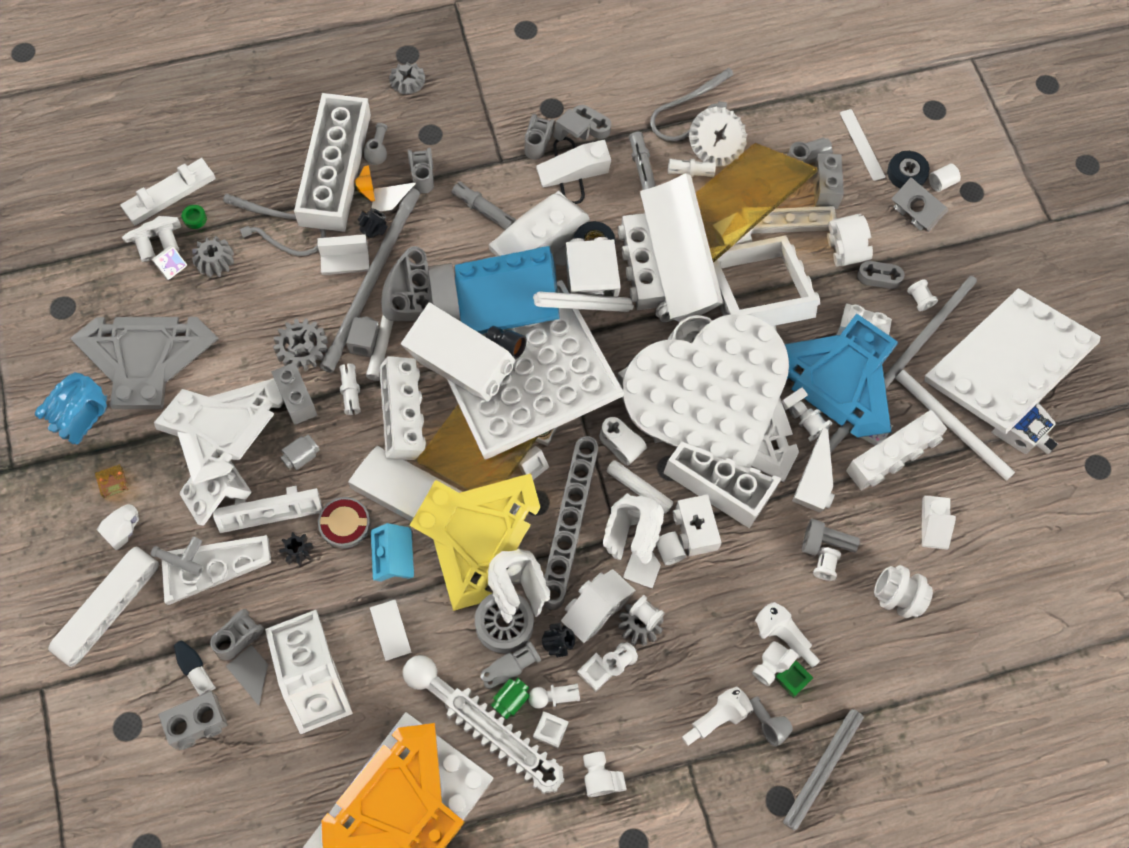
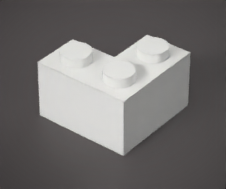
(596, 604)

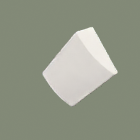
(393, 483)

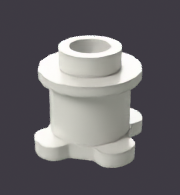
(813, 423)

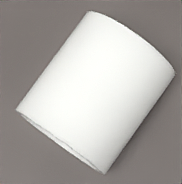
(944, 177)
(670, 548)

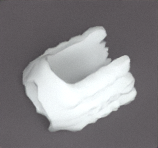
(632, 511)
(522, 569)

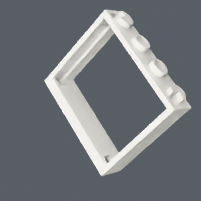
(774, 313)

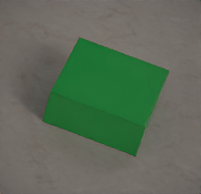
(794, 678)

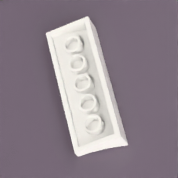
(681, 248)

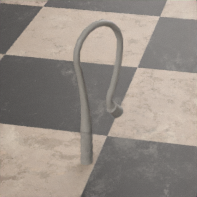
(703, 89)
(246, 231)

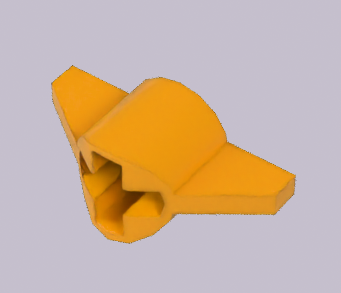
(364, 184)

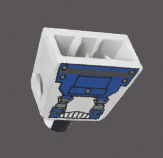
(1031, 431)

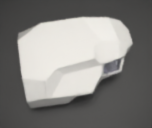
(119, 525)

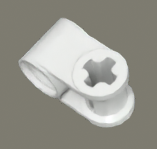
(623, 443)

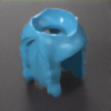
(73, 407)

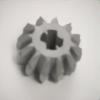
(213, 256)
(634, 630)

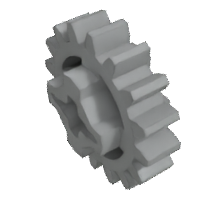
(300, 341)

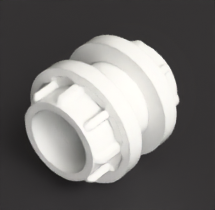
(898, 589)

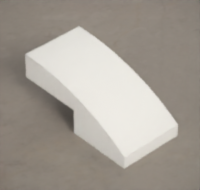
(390, 630)

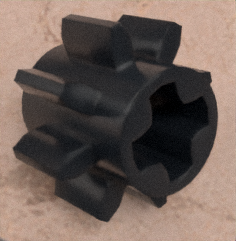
(372, 223)
(289, 549)
(558, 640)

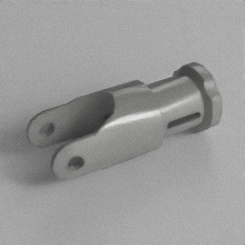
(510, 665)

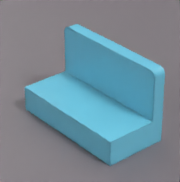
(392, 552)

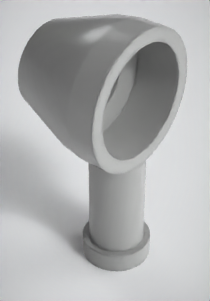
(377, 155)
(774, 729)

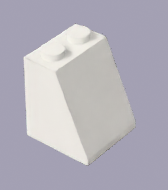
(592, 267)

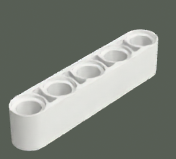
(103, 606)

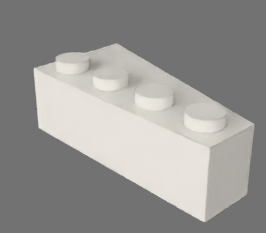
(730, 487)

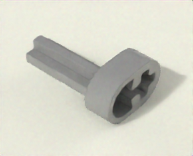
(817, 533)

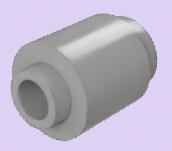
(299, 452)

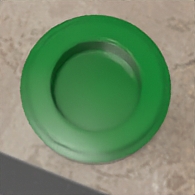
(194, 216)

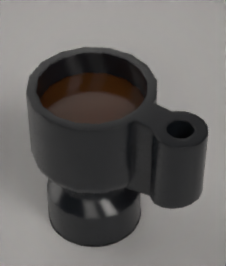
(509, 340)

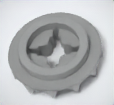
(411, 84)

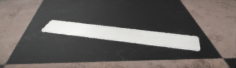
(862, 145)

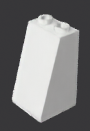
(458, 352)

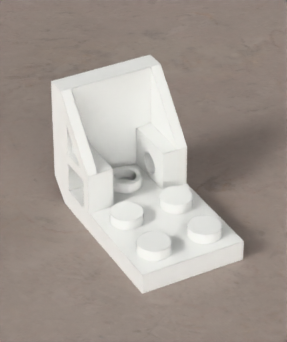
(307, 672)

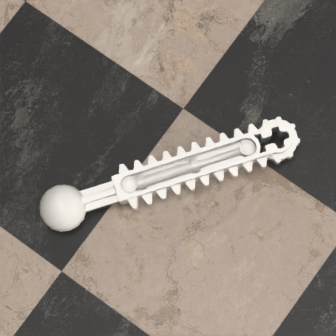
(421, 673)

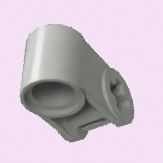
(538, 136)
(421, 168)
(237, 634)

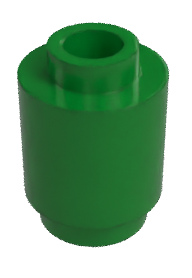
(510, 698)

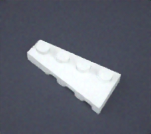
(220, 564)

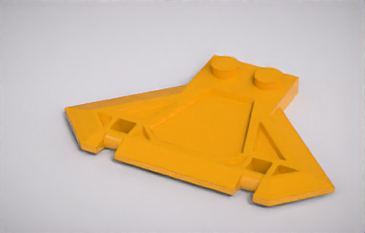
(395, 799)

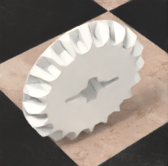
(703, 137)

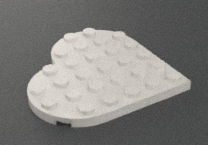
(710, 390)

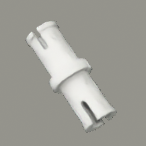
(691, 167)
(350, 389)

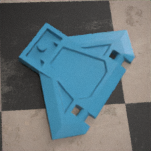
(846, 375)

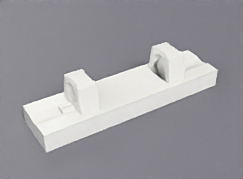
(167, 191)
(267, 510)

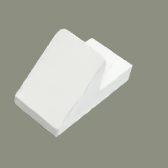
(936, 522)

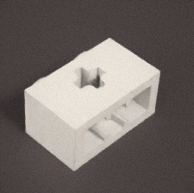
(699, 511)

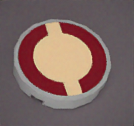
(344, 522)

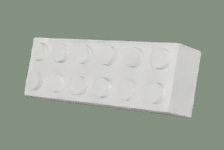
(332, 162)

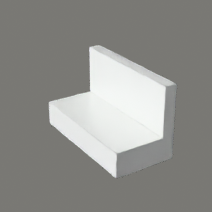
(343, 254)

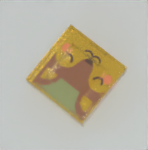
(111, 481)

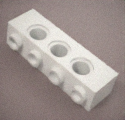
(644, 295)

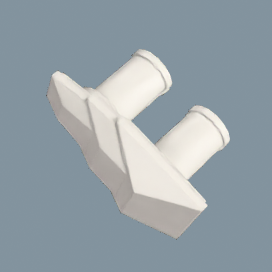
(159, 226)

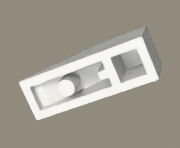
(578, 163)
(817, 479)

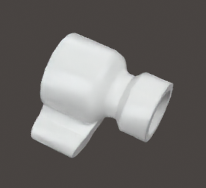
(775, 660)
(598, 779)

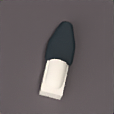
(192, 666)

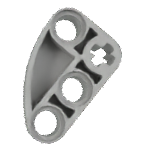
(444, 289)
(402, 291)

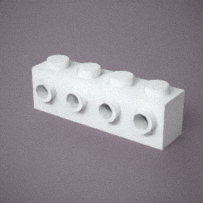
(401, 408)
(896, 449)

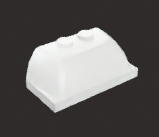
(546, 224)

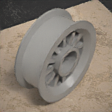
(499, 645)

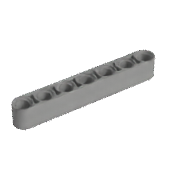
(573, 510)

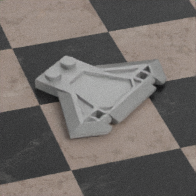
(142, 355)

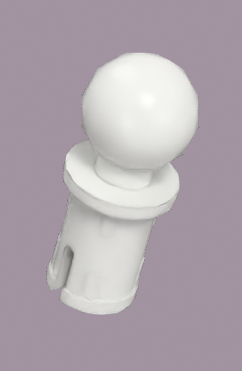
(540, 697)

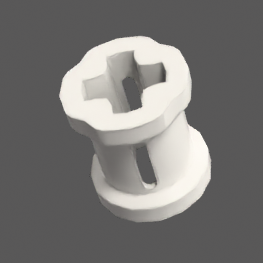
(922, 295)
(827, 564)
(646, 613)
(620, 658)

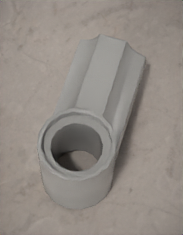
(809, 151)

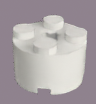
(850, 240)

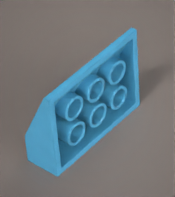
(502, 290)

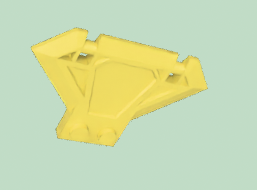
(473, 529)

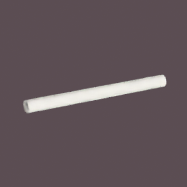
(955, 425)

